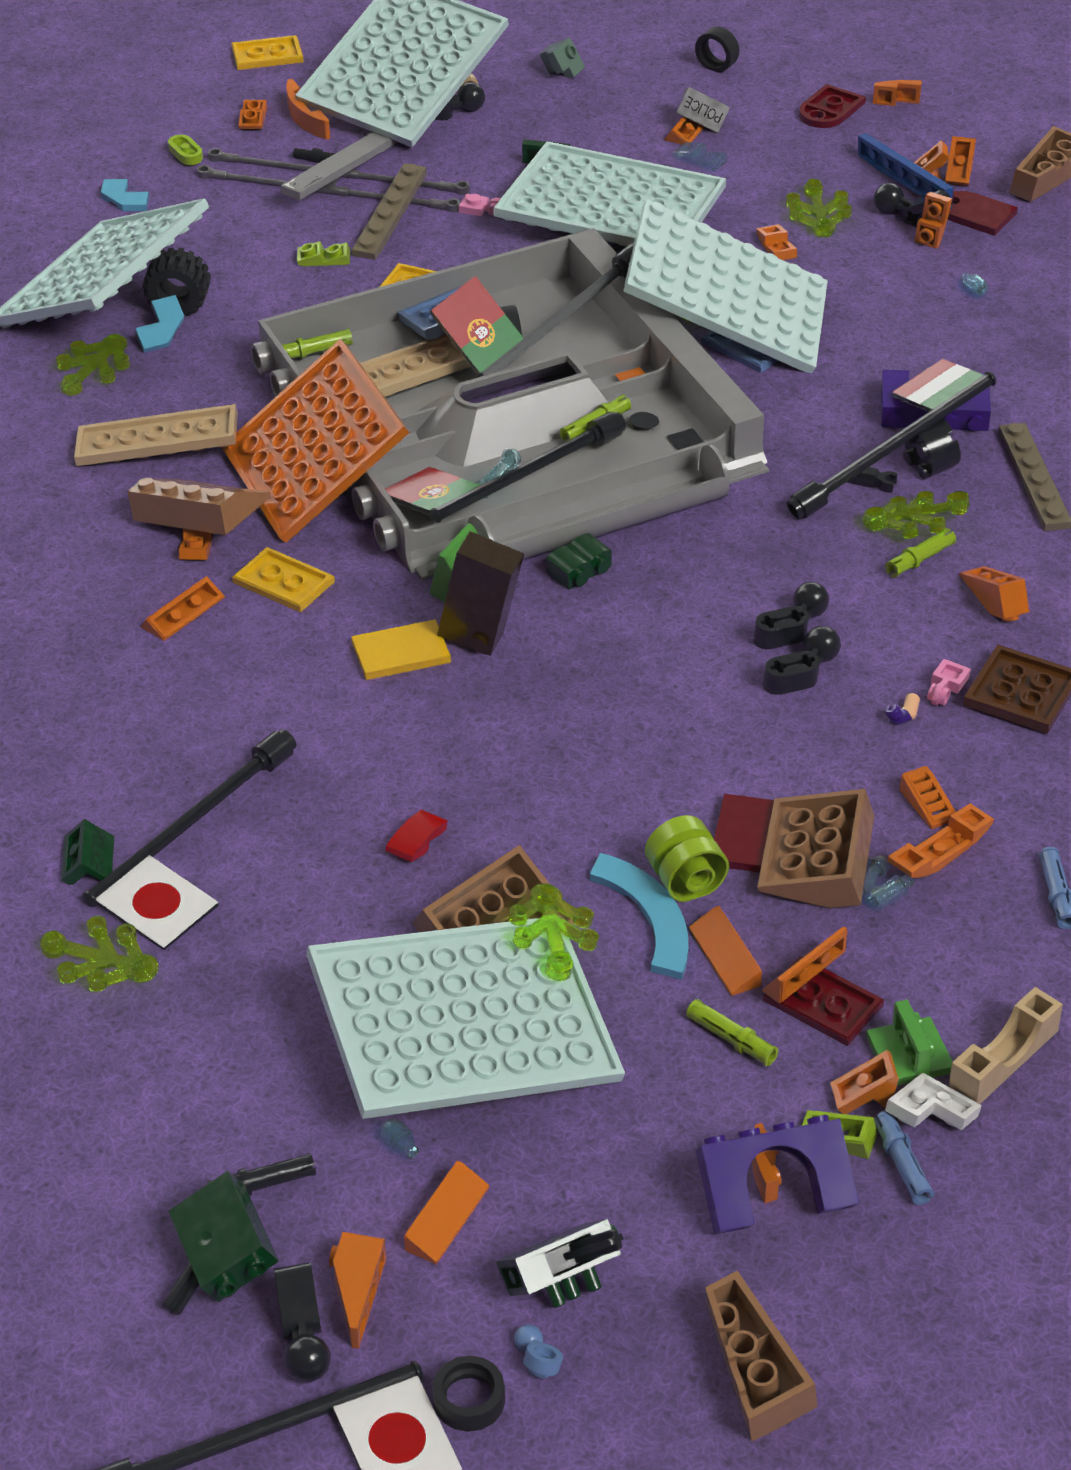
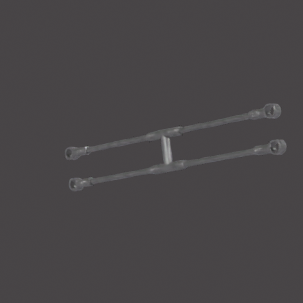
(217, 155)

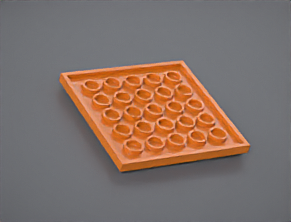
(315, 439)

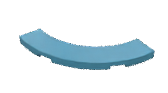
(655, 904)

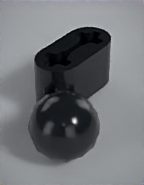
(469, 97)
(890, 199)
(790, 624)
(801, 669)
(306, 1355)

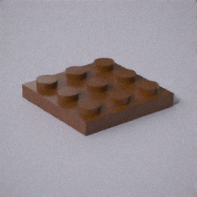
(1020, 689)

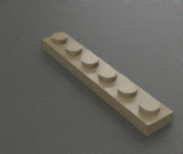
(389, 211)
(1035, 477)

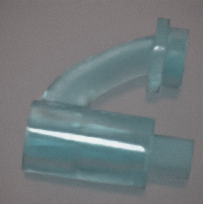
(509, 461)
(887, 892)

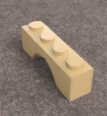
(1029, 1027)

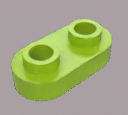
(185, 149)

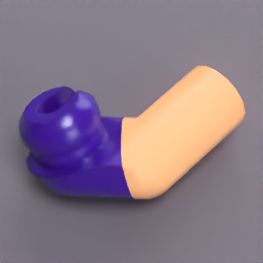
(906, 713)

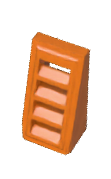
(921, 781)

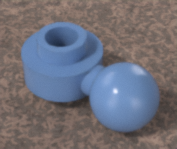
(539, 1358)

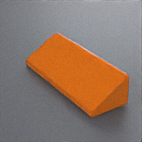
(683, 130)
(183, 609)
(726, 952)
(807, 966)
(445, 1213)

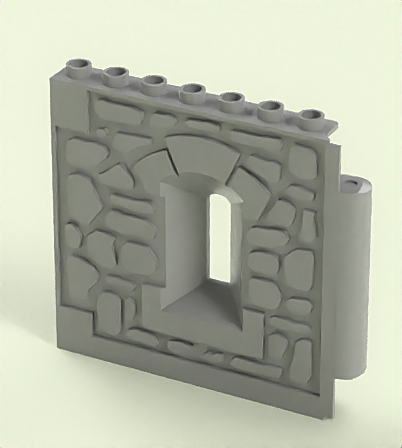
(582, 492)

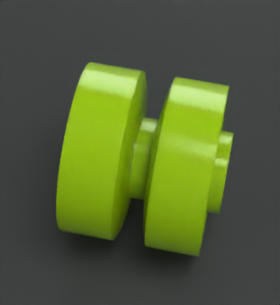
(686, 858)

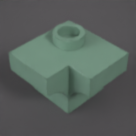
(562, 58)

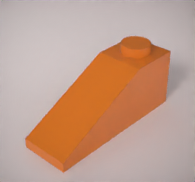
(998, 591)
(357, 1272)

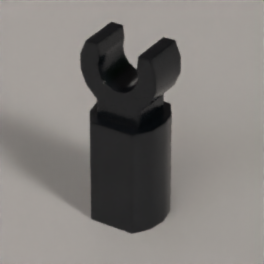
(873, 478)

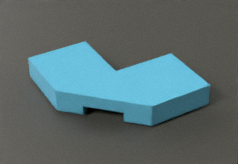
(116, 192)
(160, 334)

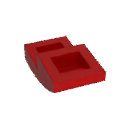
(415, 835)

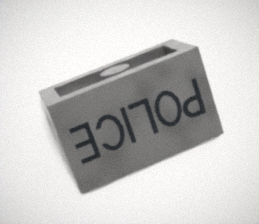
(702, 109)

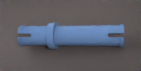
(1059, 893)
(898, 1147)

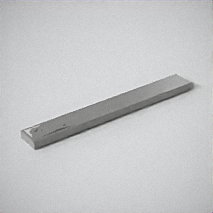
(336, 165)

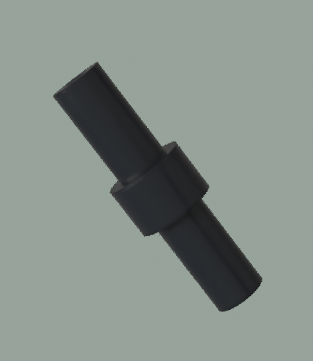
(315, 155)

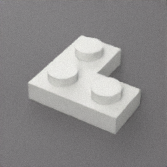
(927, 1097)

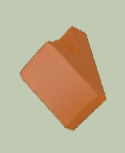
(934, 159)
(960, 161)
(869, 1081)

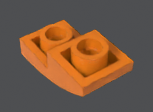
(253, 114)
(934, 220)
(195, 545)
(766, 1173)

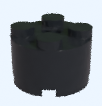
(933, 450)

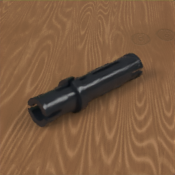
(276, 1173)

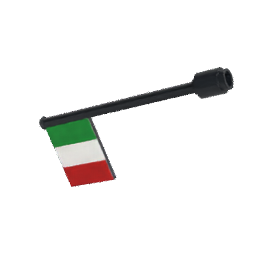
(935, 390)

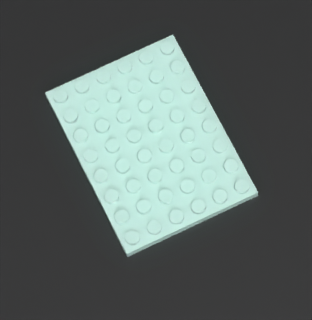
(402, 64)
(590, 189)
(100, 263)
(727, 286)
(459, 1019)

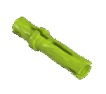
(303, 347)
(579, 426)
(913, 556)
(742, 1038)

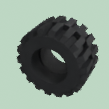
(179, 266)

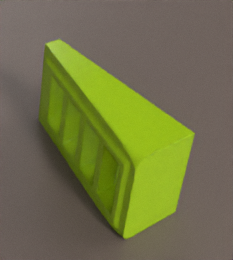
(855, 1124)

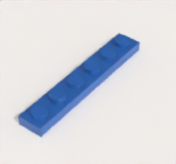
(899, 167)

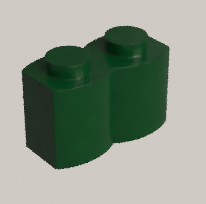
(579, 561)

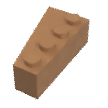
(1044, 166)
(761, 1365)

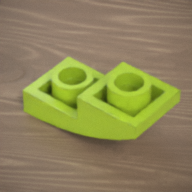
(315, 255)

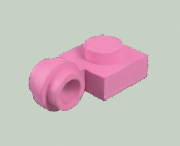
(476, 205)
(947, 678)

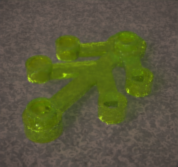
(821, 225)
(111, 345)
(916, 511)
(548, 899)
(137, 966)

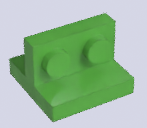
(912, 1043)

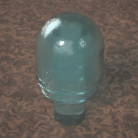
(975, 284)
(396, 1133)

